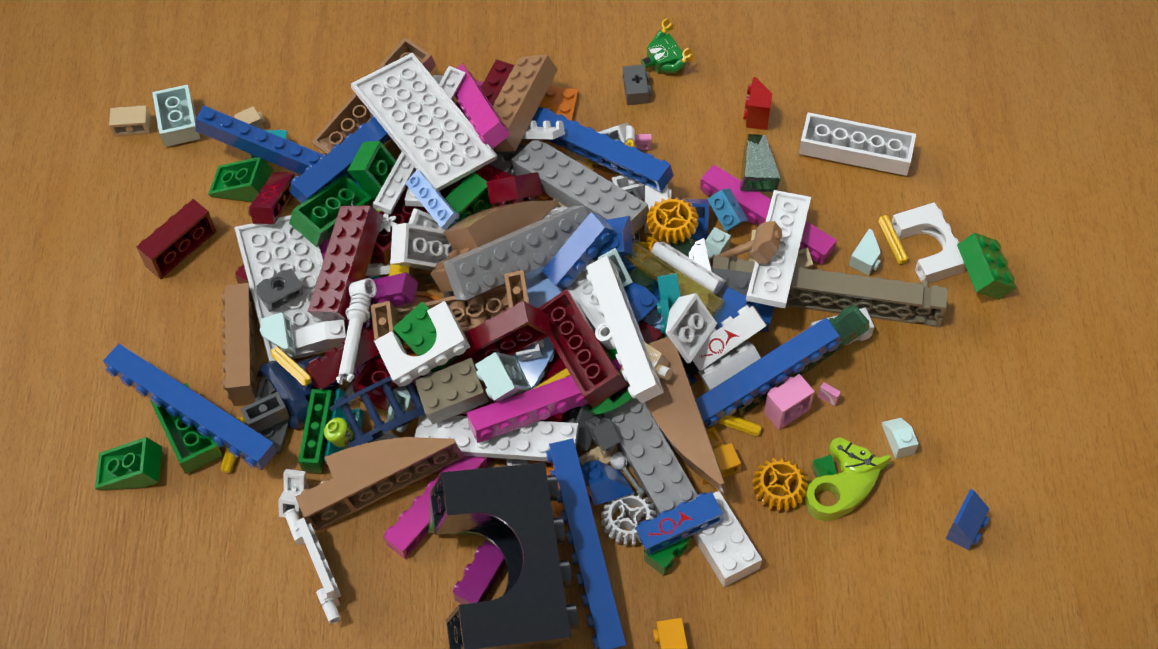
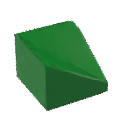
(824, 466)

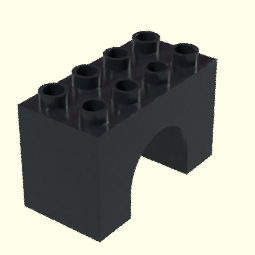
(515, 514)

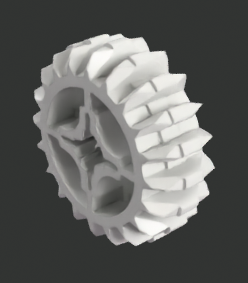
(615, 527)

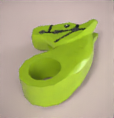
(851, 486)

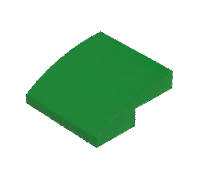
(608, 405)

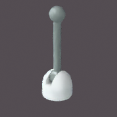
(619, 461)

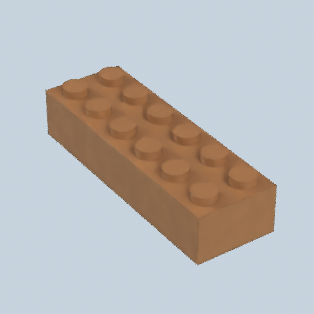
(522, 97)
(239, 344)

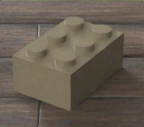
(451, 391)

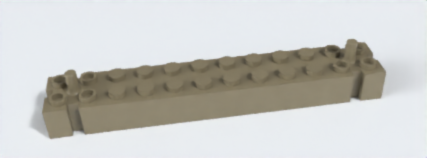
(835, 291)

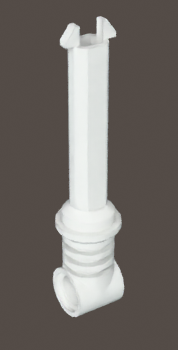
(357, 314)

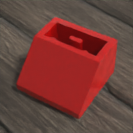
(757, 105)

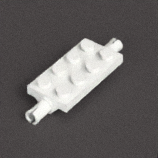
(330, 593)

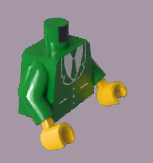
(665, 53)

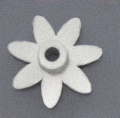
(387, 222)

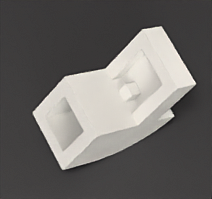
(293, 485)

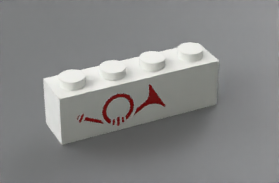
(729, 336)

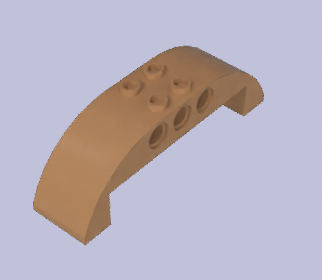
(467, 312)

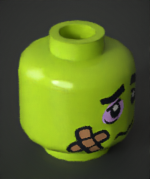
(338, 432)

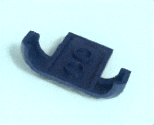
(291, 390)

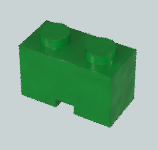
(662, 559)

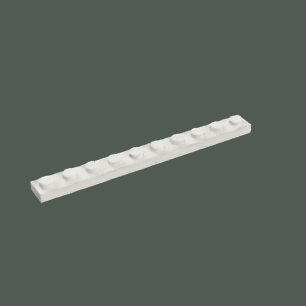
(403, 167)

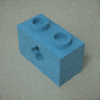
(727, 209)

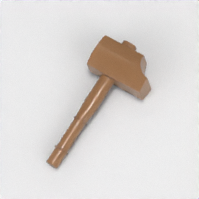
(763, 246)

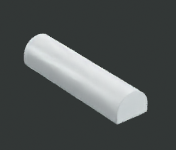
(688, 267)

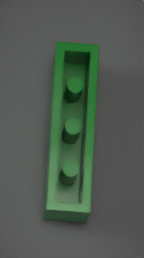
(314, 441)

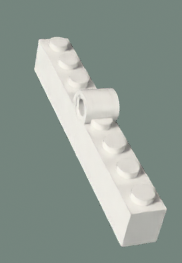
(622, 331)

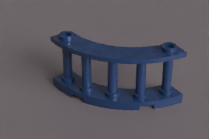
(401, 417)

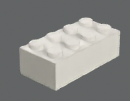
(418, 246)
(728, 547)

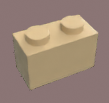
(129, 120)

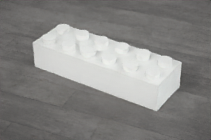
(857, 144)

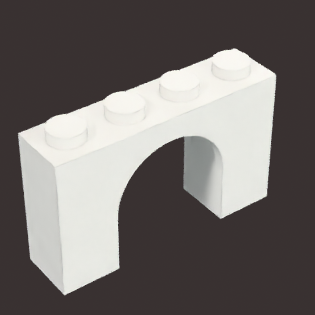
(930, 221)
(448, 343)

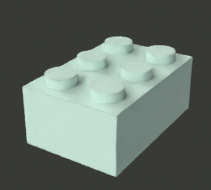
(175, 115)
(502, 376)

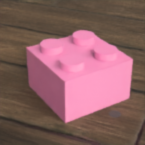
(788, 401)

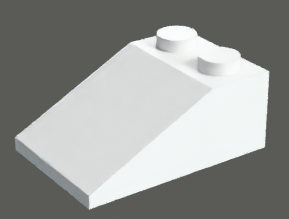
(689, 325)

